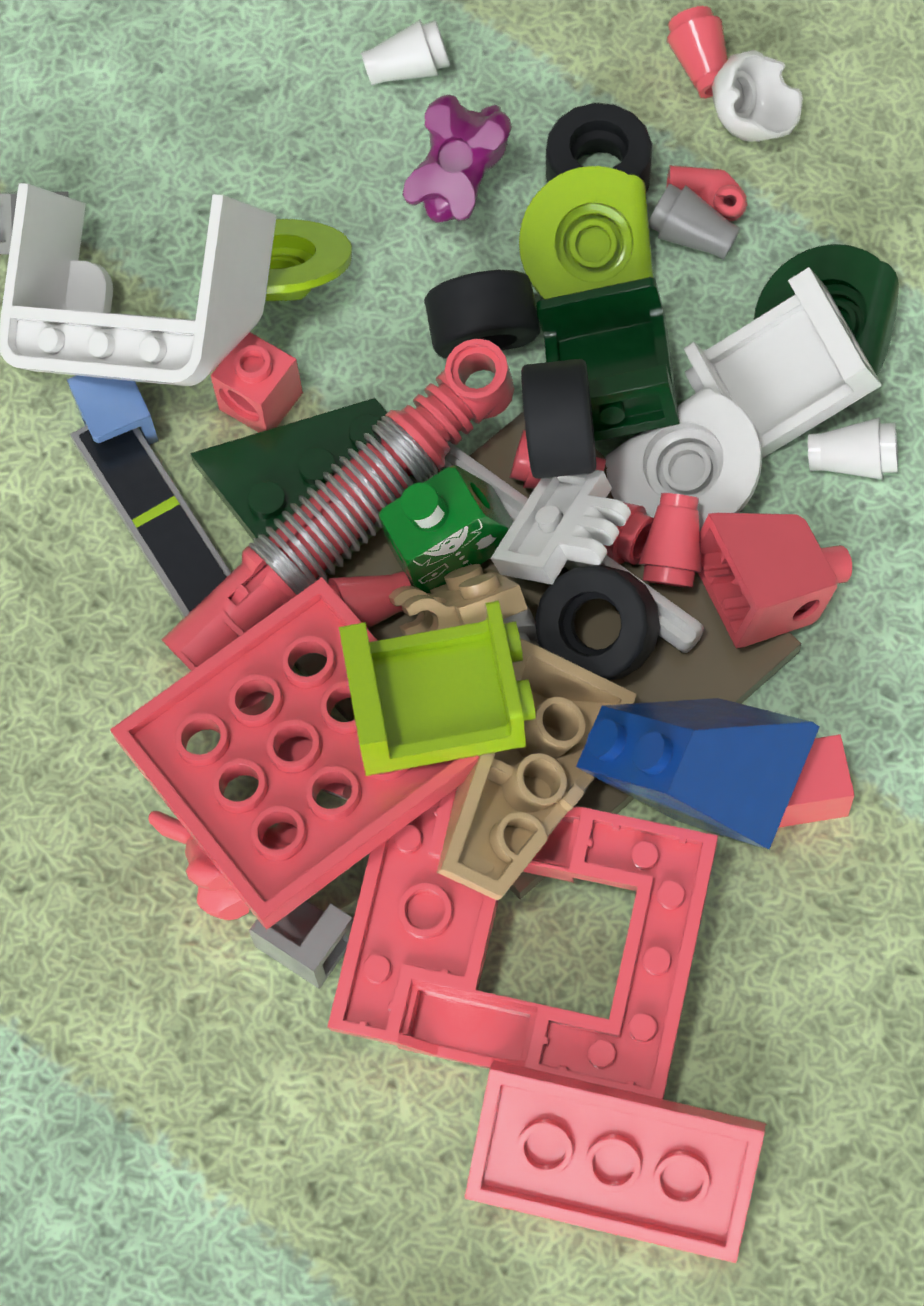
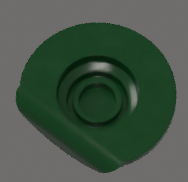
(859, 286)

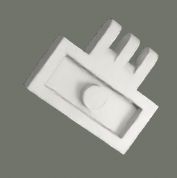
(561, 523)

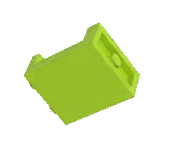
(437, 693)

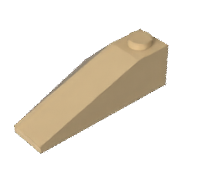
(524, 792)

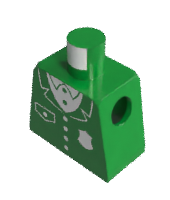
(444, 526)

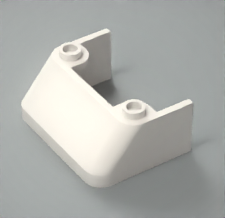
(61, 307)

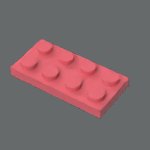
(615, 1161)

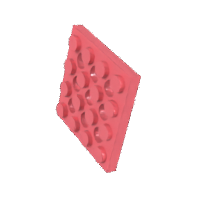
(232, 831)

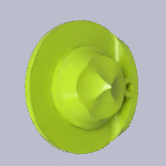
(586, 232)
(305, 257)

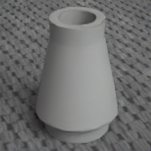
(692, 222)

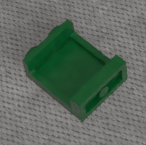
(626, 353)

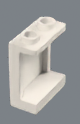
(788, 365)

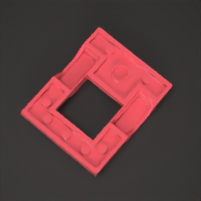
(425, 941)

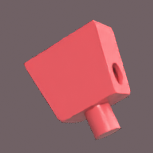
(767, 573)

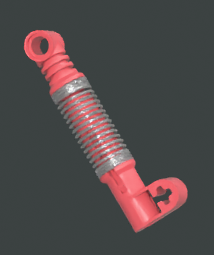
(345, 507)

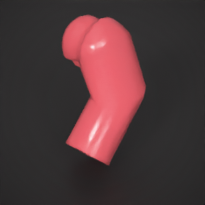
(712, 186)

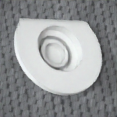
(706, 456)

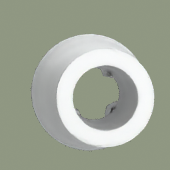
(407, 55)
(857, 449)

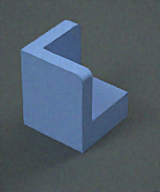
(111, 407)

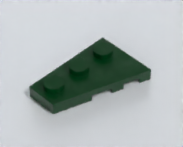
(271, 468)

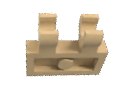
(459, 600)

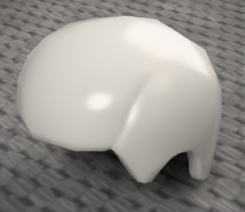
(754, 98)

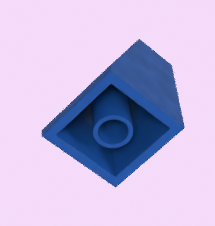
(703, 762)

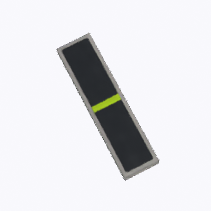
(154, 515)

